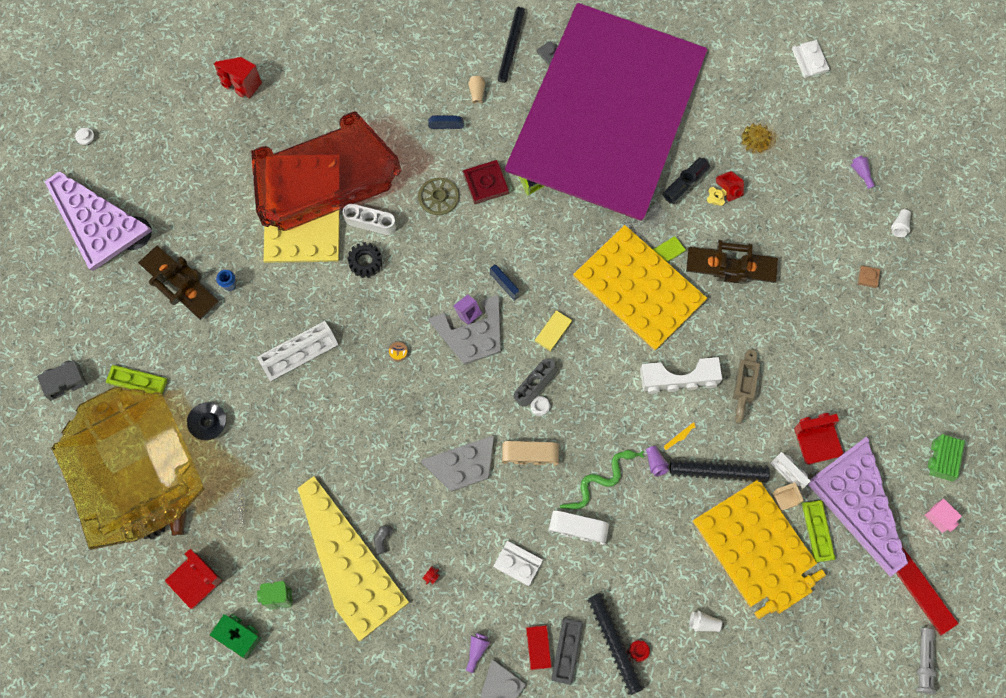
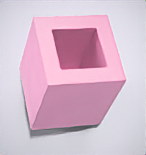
(943, 516)

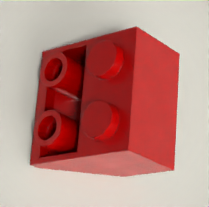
(240, 74)

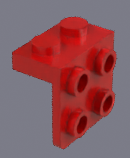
(818, 438)

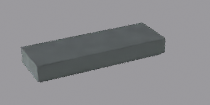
(567, 651)

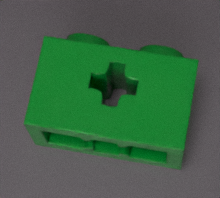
(224, 634)

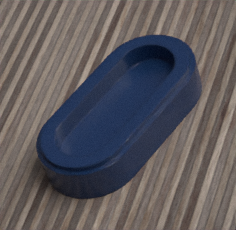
(445, 122)

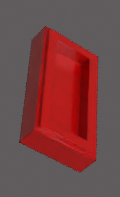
(538, 647)

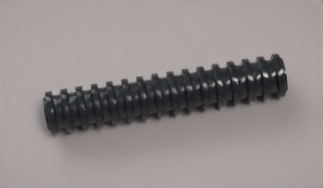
(719, 470)
(615, 643)

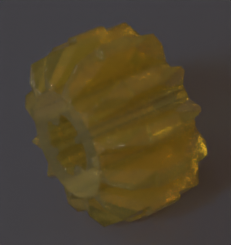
(760, 143)

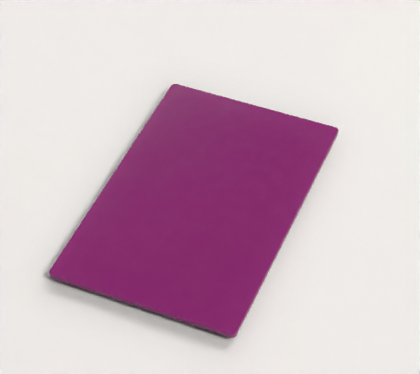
(607, 111)

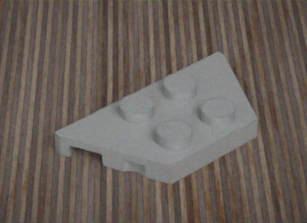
(462, 465)

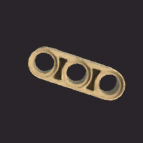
(530, 452)

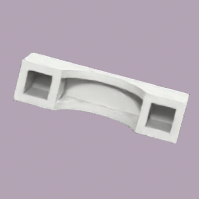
(657, 378)

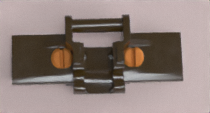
(732, 270)
(180, 275)

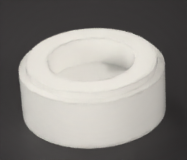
(540, 406)

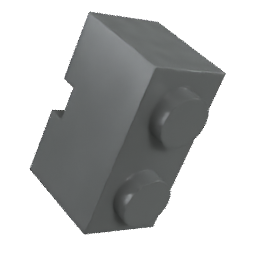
(60, 379)

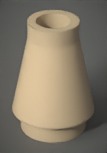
(477, 88)

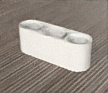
(363, 213)
(579, 526)

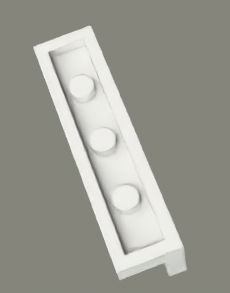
(298, 350)

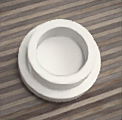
(84, 136)

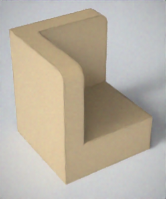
(787, 496)

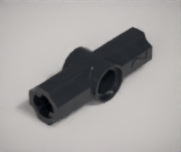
(680, 187)

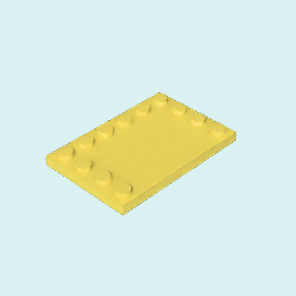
(305, 243)

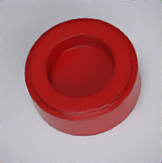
(639, 650)

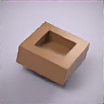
(868, 276)

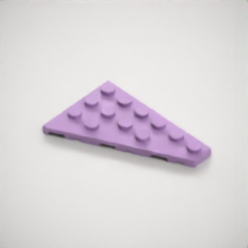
(856, 497)

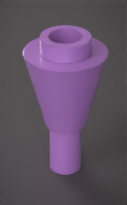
(862, 168)
(477, 648)

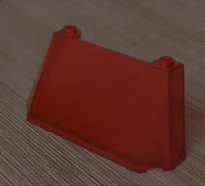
(322, 174)

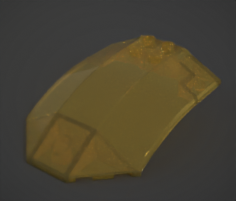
(126, 466)

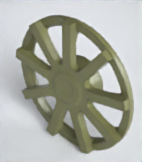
(438, 196)

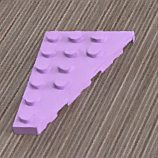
(93, 222)

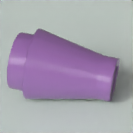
(657, 463)

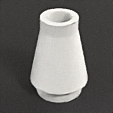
(901, 225)
(702, 622)

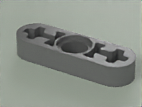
(547, 375)

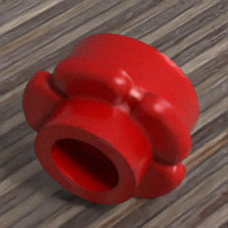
(431, 575)

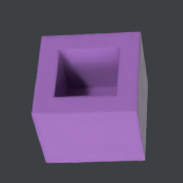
(467, 309)

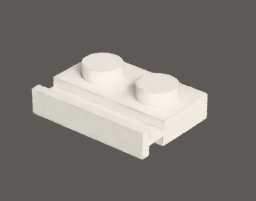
(810, 59)
(785, 466)
(518, 563)

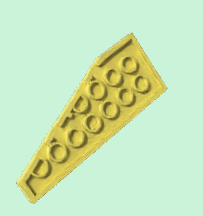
(355, 578)

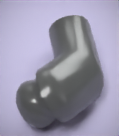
(380, 537)

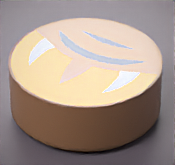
(398, 351)

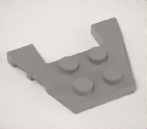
(473, 340)

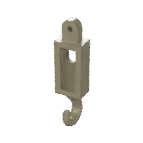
(745, 386)

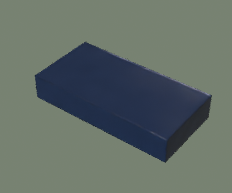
(504, 282)

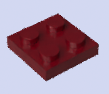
(485, 182)

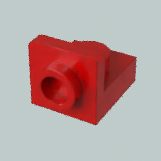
(731, 184)

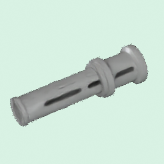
(926, 671)

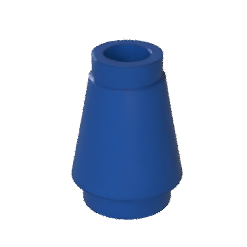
(226, 280)

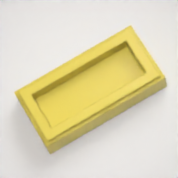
(553, 330)

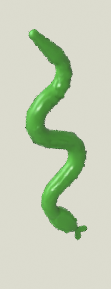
(627, 454)

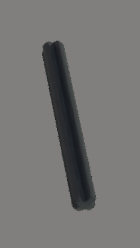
(511, 44)

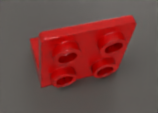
(193, 580)

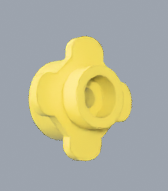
(716, 201)

